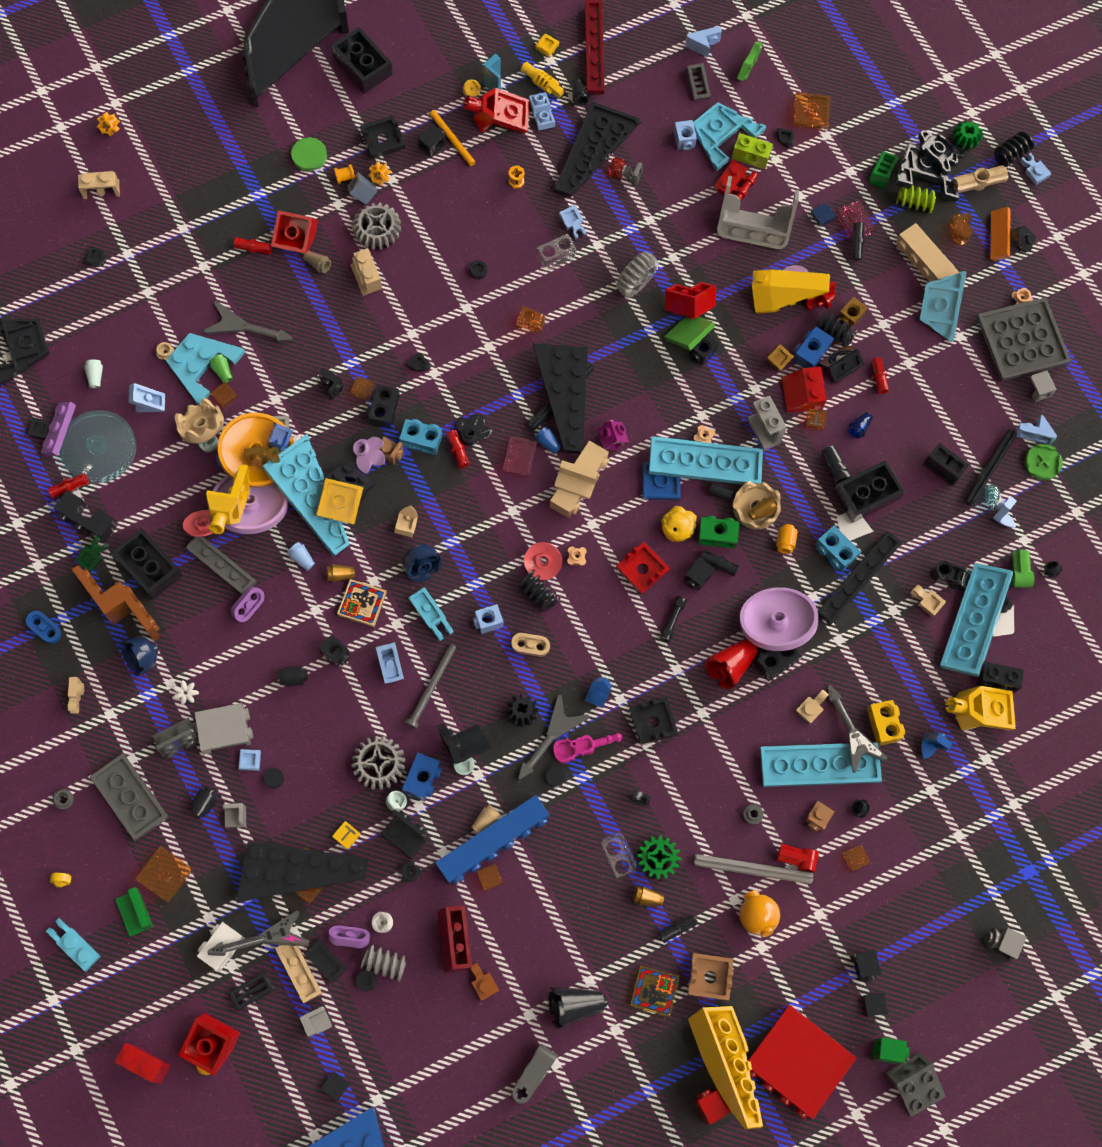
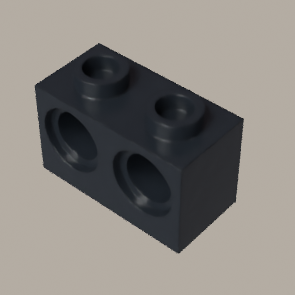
(387, 406)
(946, 464)
(780, 662)
(1000, 677)

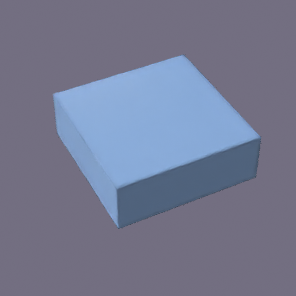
(249, 760)

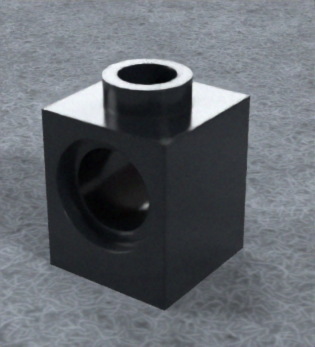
(432, 140)
(709, 345)
(699, 574)
(331, 644)
(866, 965)

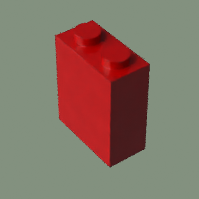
(142, 1063)

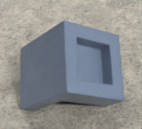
(362, 188)

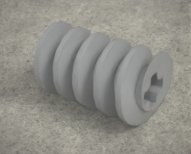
(384, 963)

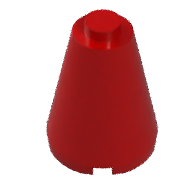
(731, 663)

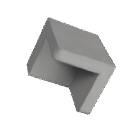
(1043, 385)
(235, 815)
(1011, 943)
(316, 1022)

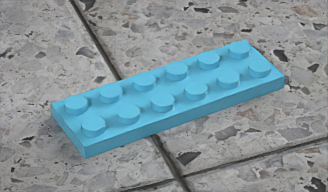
(705, 461)
(976, 619)
(815, 766)

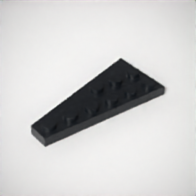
(598, 138)
(564, 381)
(286, 870)

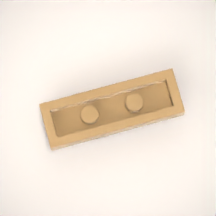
(299, 972)

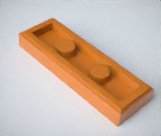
(1000, 234)

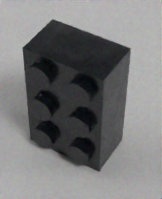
(362, 59)
(868, 491)
(147, 564)

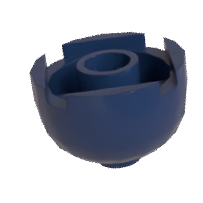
(420, 562)
(139, 654)

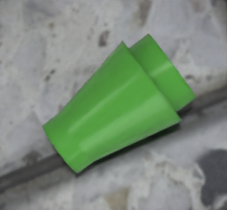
(221, 368)

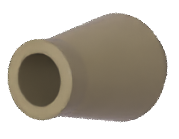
(318, 262)

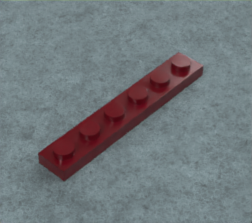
(594, 46)

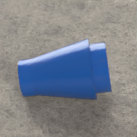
(548, 440)

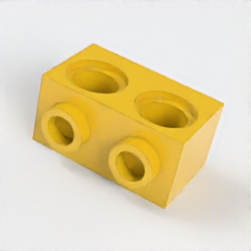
(880, 723)

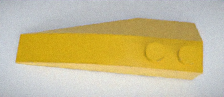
(725, 1057)

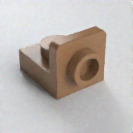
(392, 450)
(819, 817)

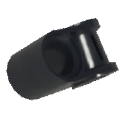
(954, 576)

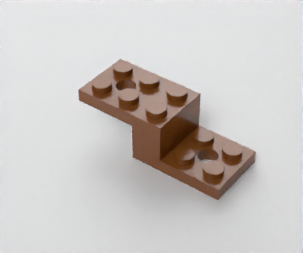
(117, 602)

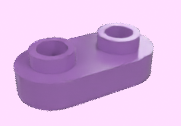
(247, 604)
(349, 936)

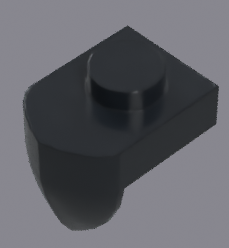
(1023, 238)

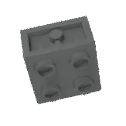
(176, 738)
(916, 1083)

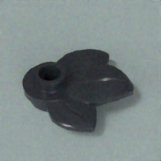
(473, 427)

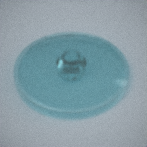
(98, 446)

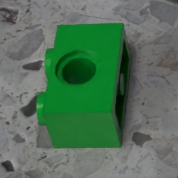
(709, 537)
(890, 1050)

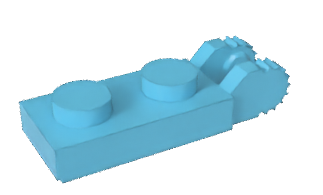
(430, 612)
(74, 946)

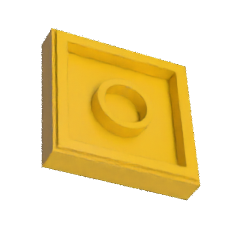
(339, 501)

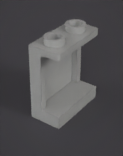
(767, 423)
(223, 727)

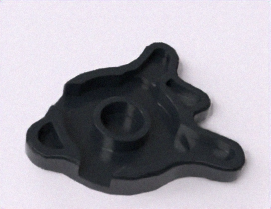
(940, 151)

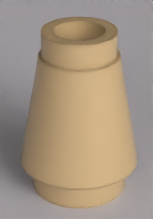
(485, 819)

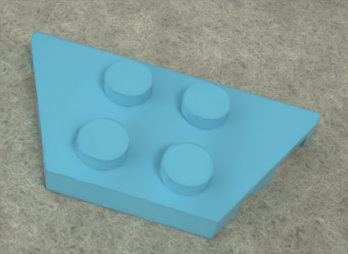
(943, 303)

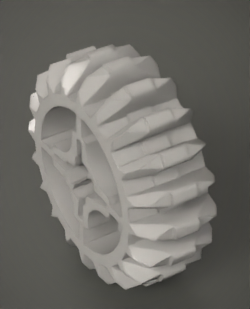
(376, 231)
(637, 274)
(369, 763)

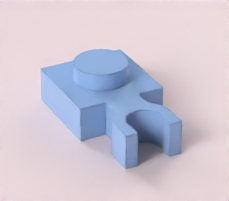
(1035, 171)
(572, 219)

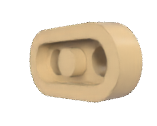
(531, 643)

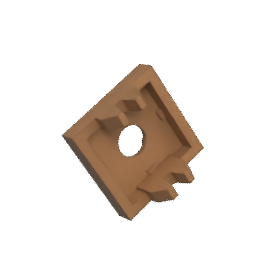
(723, 970)

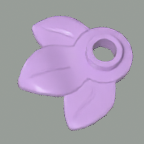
(371, 455)

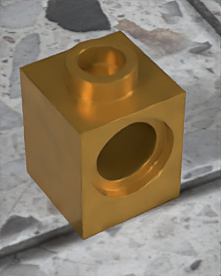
(856, 308)
(778, 357)

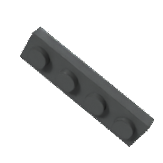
(220, 564)

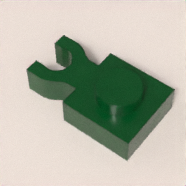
(90, 555)

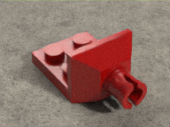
(499, 108)

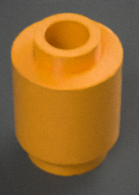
(786, 539)

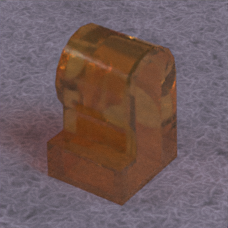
(960, 228)
(530, 320)

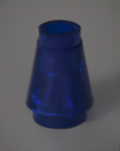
(859, 426)

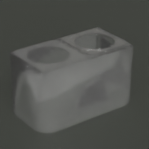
(557, 259)
(619, 838)

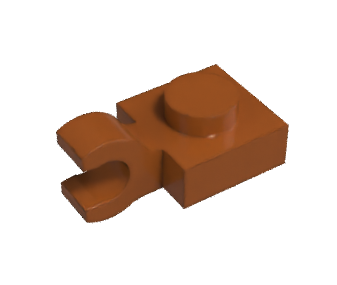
(484, 984)

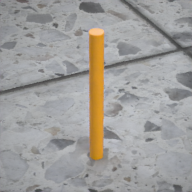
(452, 138)

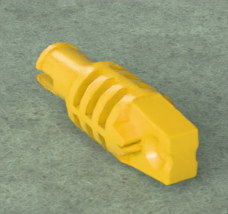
(543, 80)

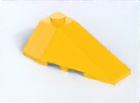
(781, 288)

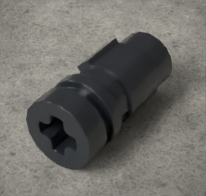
(835, 465)

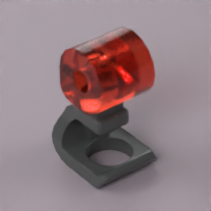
(618, 169)

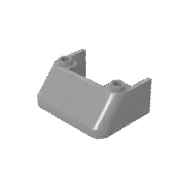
(755, 227)

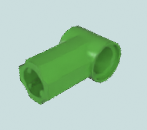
(1022, 573)

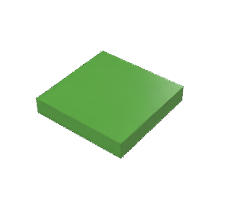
(689, 332)

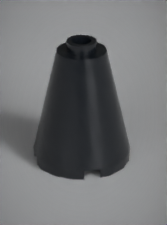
(574, 1005)

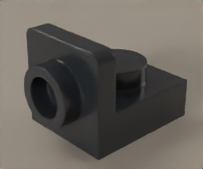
(329, 379)

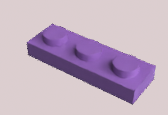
(58, 429)

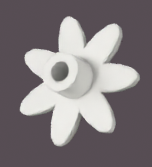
(185, 695)

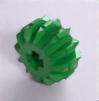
(967, 134)

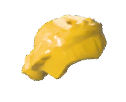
(680, 519)

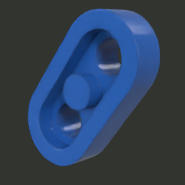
(44, 628)

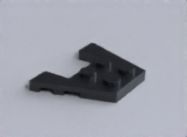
(917, 165)
(26, 346)

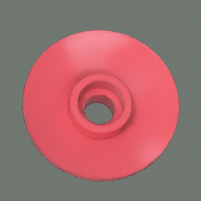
(197, 524)
(533, 560)

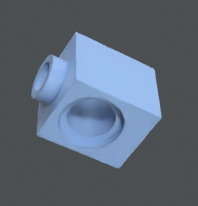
(685, 128)
(494, 613)

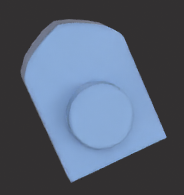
(1002, 516)

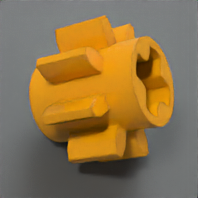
(108, 124)
(376, 178)

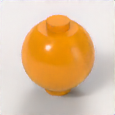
(759, 914)

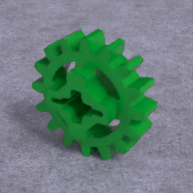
(668, 858)

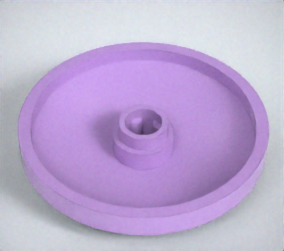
(262, 510)
(779, 619)

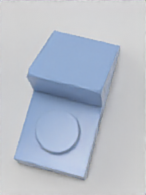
(700, 40)
(146, 399)
(1039, 433)
(389, 663)

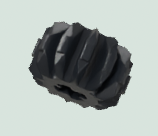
(523, 703)

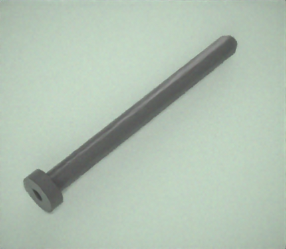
(412, 722)

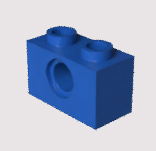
(817, 339)
(421, 765)

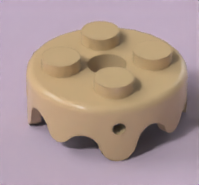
(205, 413)
(750, 494)

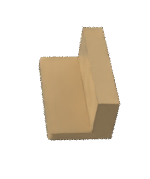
(576, 479)

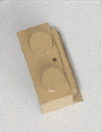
(100, 181)
(365, 272)

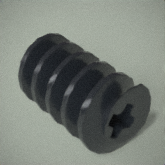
(1013, 148)
(836, 330)
(538, 592)

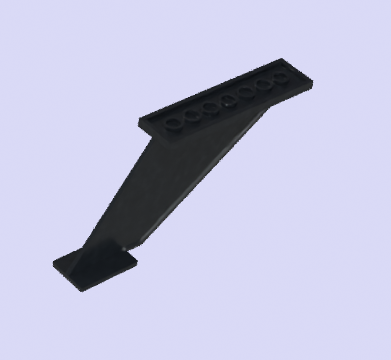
(284, 35)

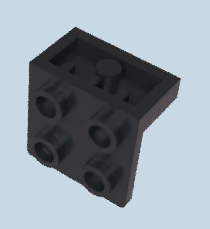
(464, 744)
(404, 834)

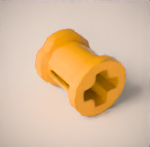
(344, 174)
(516, 177)

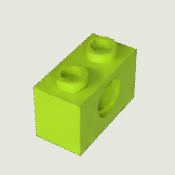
(752, 151)

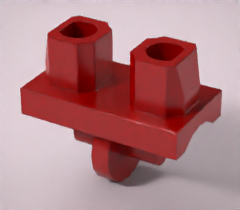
(822, 300)

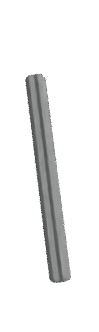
(753, 869)

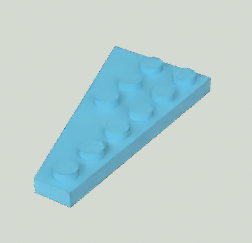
(302, 484)

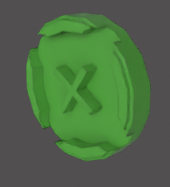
(309, 154)
(1043, 462)

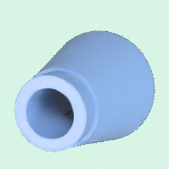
(301, 556)

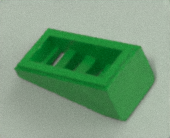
(883, 169)

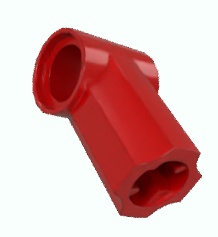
(803, 859)

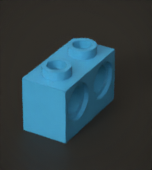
(419, 441)
(842, 545)

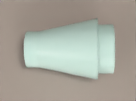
(93, 372)

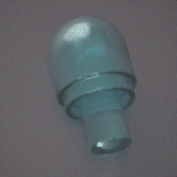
(992, 496)

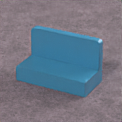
(492, 73)

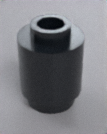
(293, 676)
(203, 802)

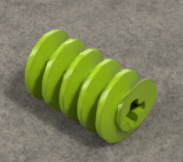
(916, 197)

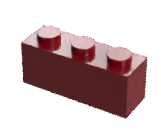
(454, 939)

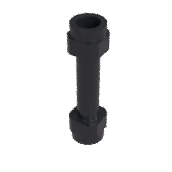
(667, 633)

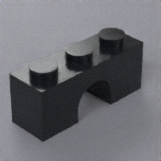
(70, 509)

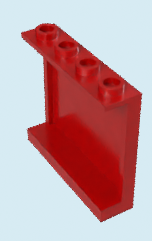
(800, 1063)

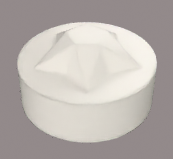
(382, 922)

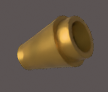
(762, 509)
(339, 573)
(646, 897)

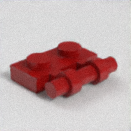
(738, 174)

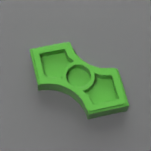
(750, 61)

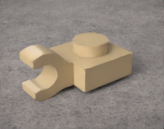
(929, 602)
(810, 708)

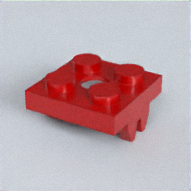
(642, 555)

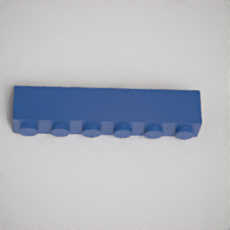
(492, 840)

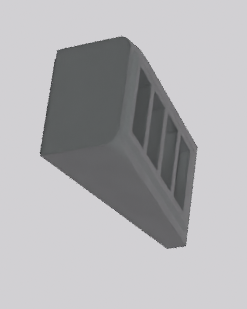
(697, 68)

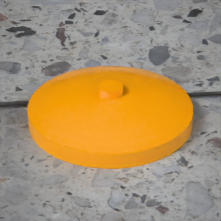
(242, 433)

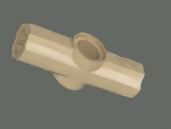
(987, 176)

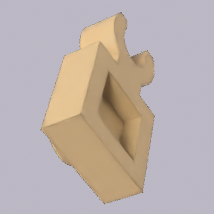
(75, 690)

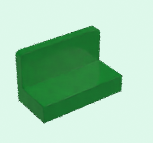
(134, 912)

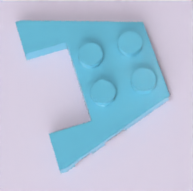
(717, 126)
(192, 360)

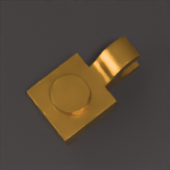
(260, 455)

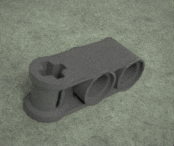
(534, 1073)

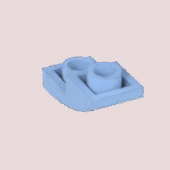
(542, 111)

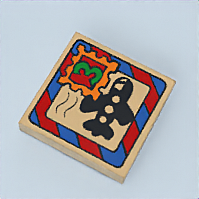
(362, 603)

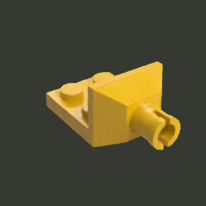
(229, 507)
(983, 708)

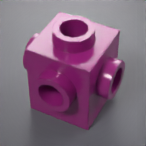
(612, 435)

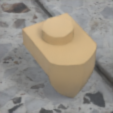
(406, 521)

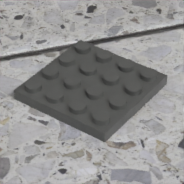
(1023, 339)

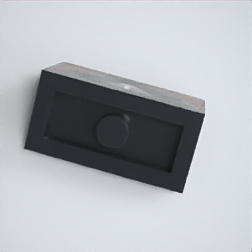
(842, 363)

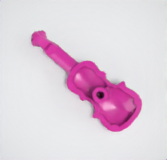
(567, 750)

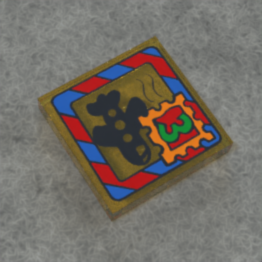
(654, 991)

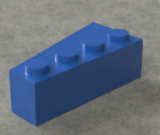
(358, 1132)

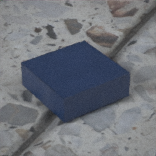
(823, 214)

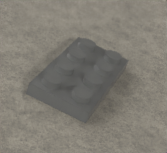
(129, 797)

